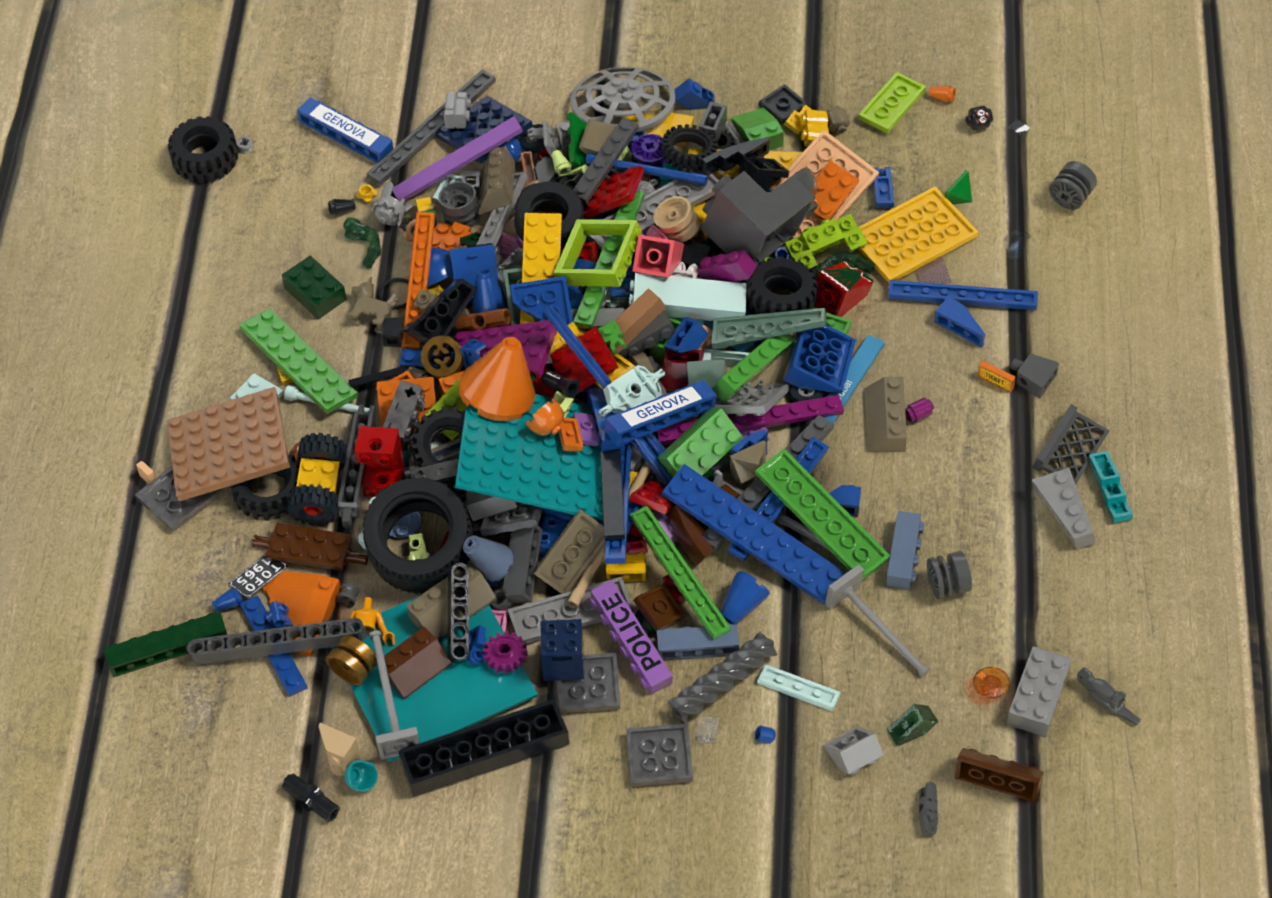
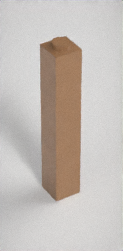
(638, 316)

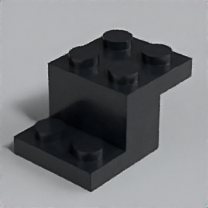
(763, 170)

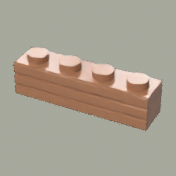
(528, 166)

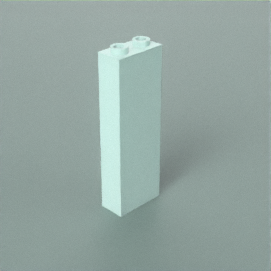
(693, 296)

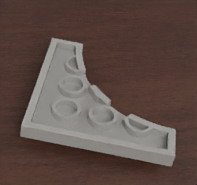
(756, 403)

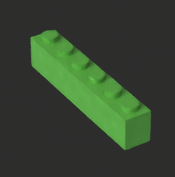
(751, 366)

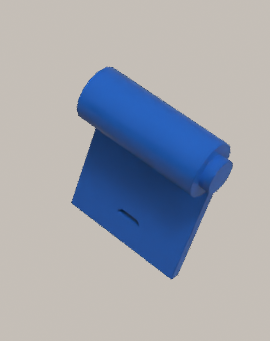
(468, 267)

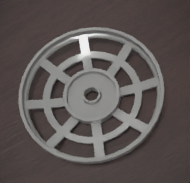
(632, 95)

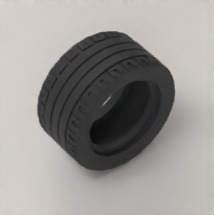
(410, 497)

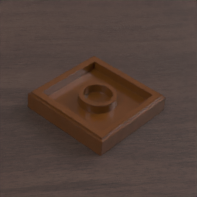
(660, 607)

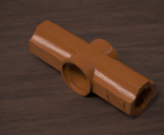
(491, 319)

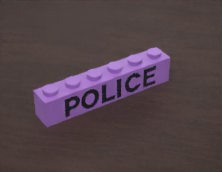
(631, 637)

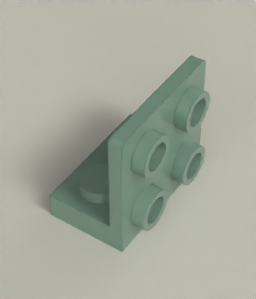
(706, 370)

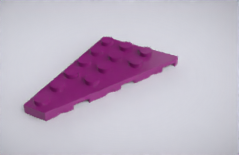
(534, 337)

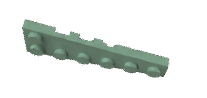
(749, 328)

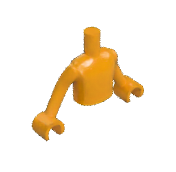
(369, 617)

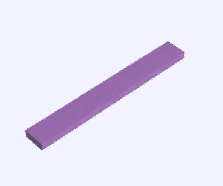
(457, 159)

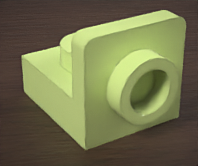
(564, 401)

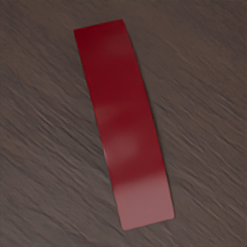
(635, 542)

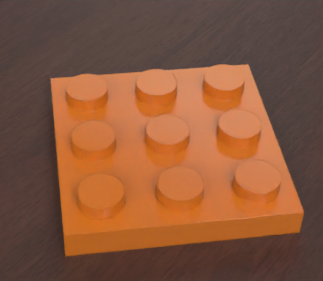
(387, 390)

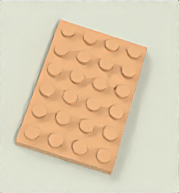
(817, 156)

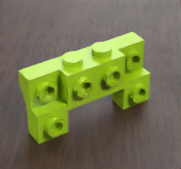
(823, 237)

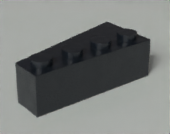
(441, 313)

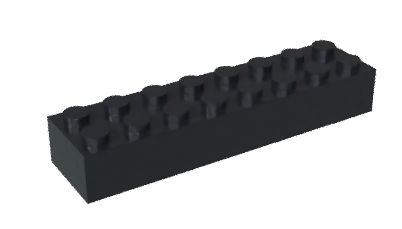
(483, 747)

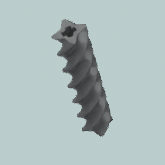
(722, 677)

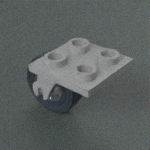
(540, 138)

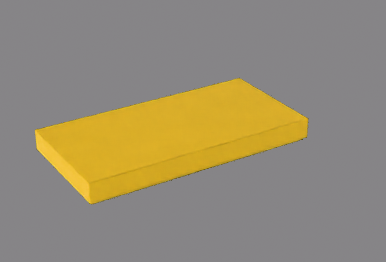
(673, 120)

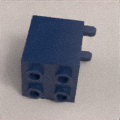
(562, 650)

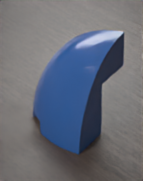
(439, 265)

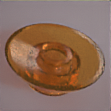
(992, 676)

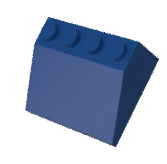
(819, 359)

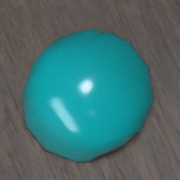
(361, 775)

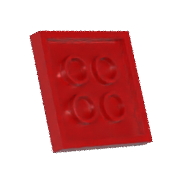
(614, 192)
(570, 366)

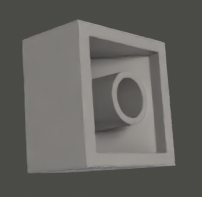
(854, 750)

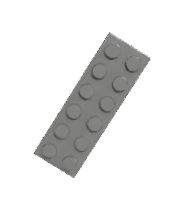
(527, 617)

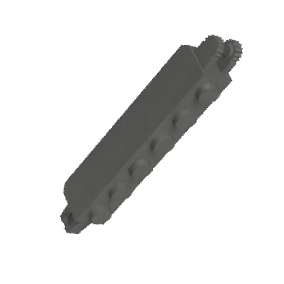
(351, 485)

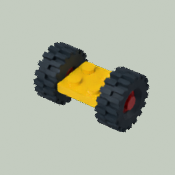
(320, 463)

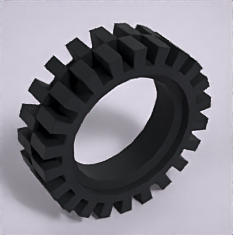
(687, 134)

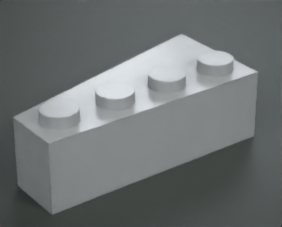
(1064, 502)

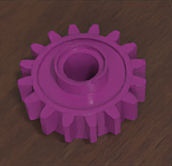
(505, 643)

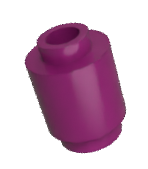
(919, 410)

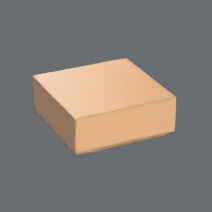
(145, 472)

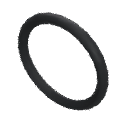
(387, 282)

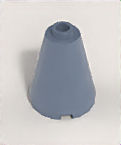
(489, 557)

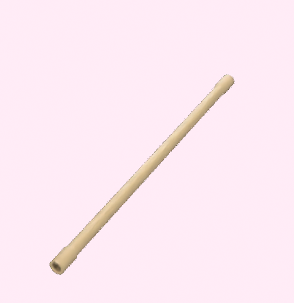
(579, 592)

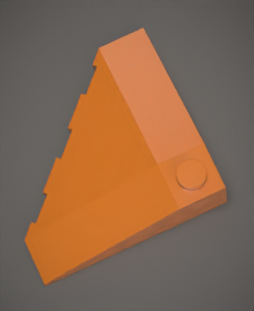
(306, 595)

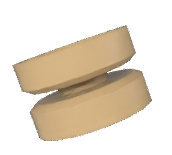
(677, 219)

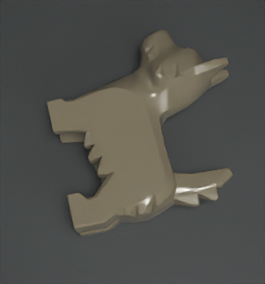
(369, 308)

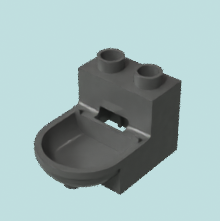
(758, 221)

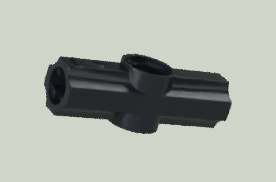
(310, 797)

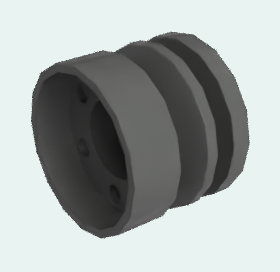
(1073, 185)
(459, 203)
(944, 575)

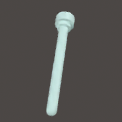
(292, 394)

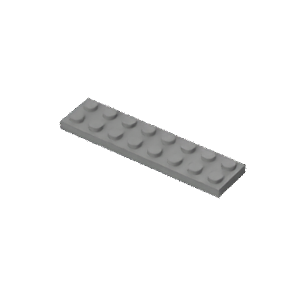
(692, 192)

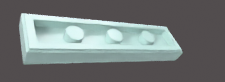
(798, 687)

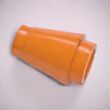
(943, 93)

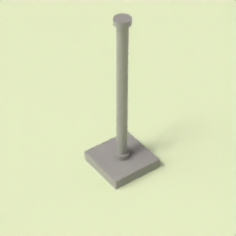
(846, 587)
(398, 739)

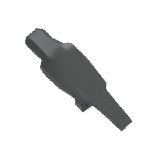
(1106, 696)

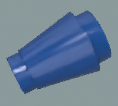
(227, 600)

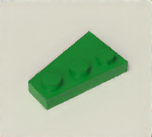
(576, 131)

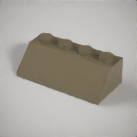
(496, 180)
(885, 415)
(432, 606)

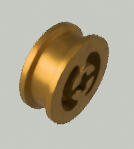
(440, 343)

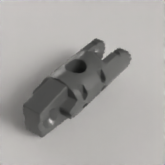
(928, 809)

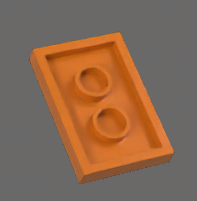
(833, 189)

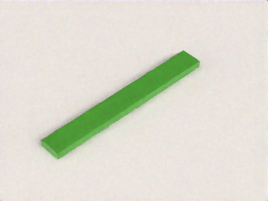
(680, 573)

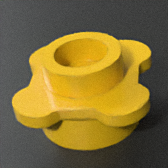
(366, 193)

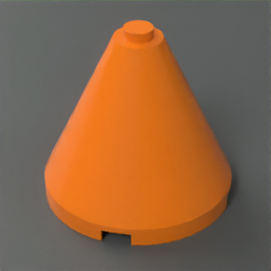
(499, 383)

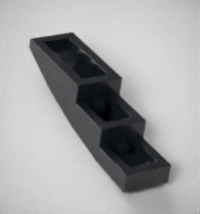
(732, 156)

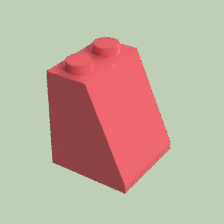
(657, 256)

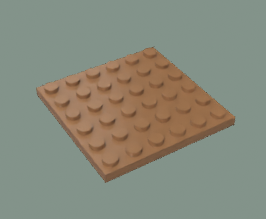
(227, 444)

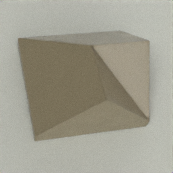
(746, 462)

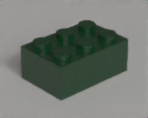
(314, 287)

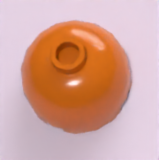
(547, 419)

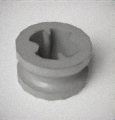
(245, 149)

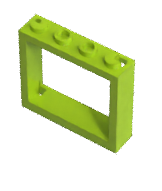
(598, 277)

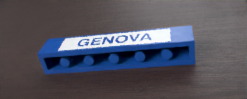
(344, 130)
(660, 413)

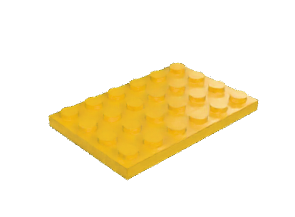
(915, 234)

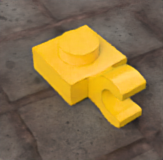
(793, 121)

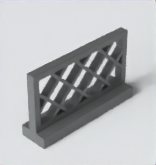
(1060, 433)

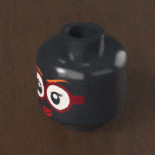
(979, 117)

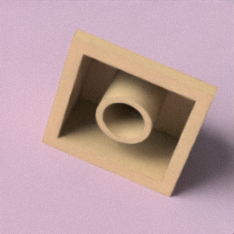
(339, 748)

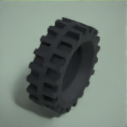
(430, 427)
(270, 505)

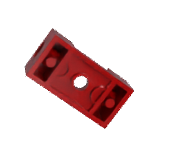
(383, 458)

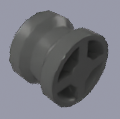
(347, 594)

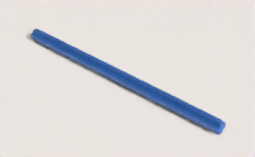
(591, 364)

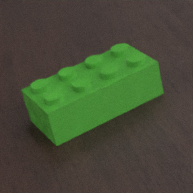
(702, 443)

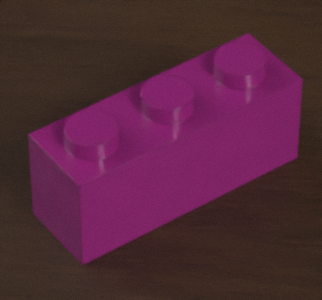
(727, 267)

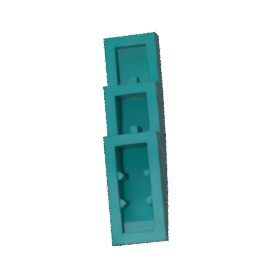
(1110, 486)

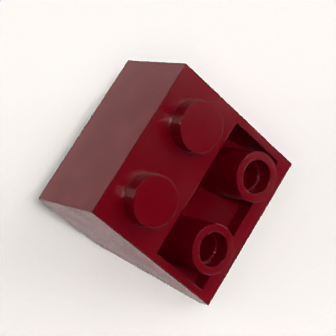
(676, 368)

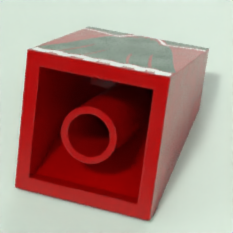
(841, 288)

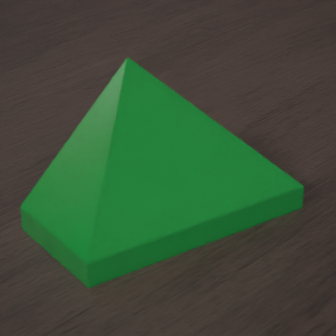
(960, 190)

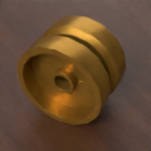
(351, 660)

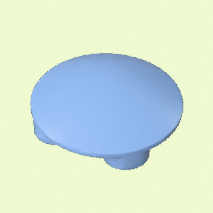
(406, 525)

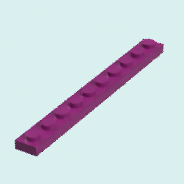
(775, 416)

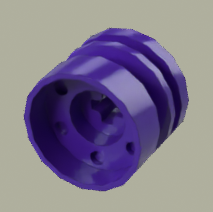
(647, 150)

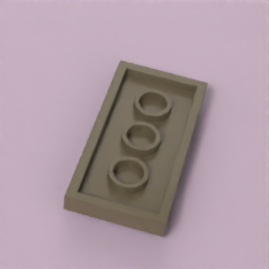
(571, 552)

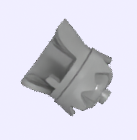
(389, 209)

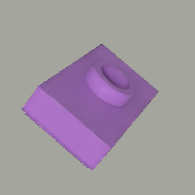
(587, 428)

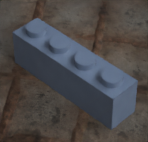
(903, 550)
(695, 643)

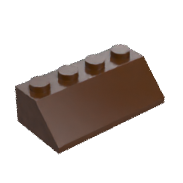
(998, 774)

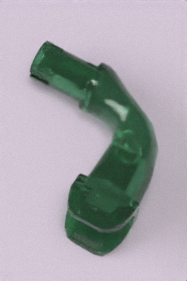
(364, 232)
(839, 257)

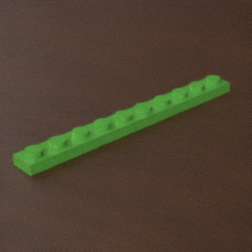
(595, 295)

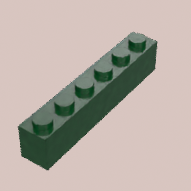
(161, 644)

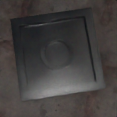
(782, 103)

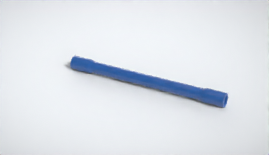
(694, 178)

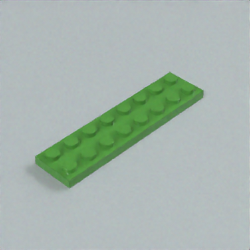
(298, 361)
(822, 513)

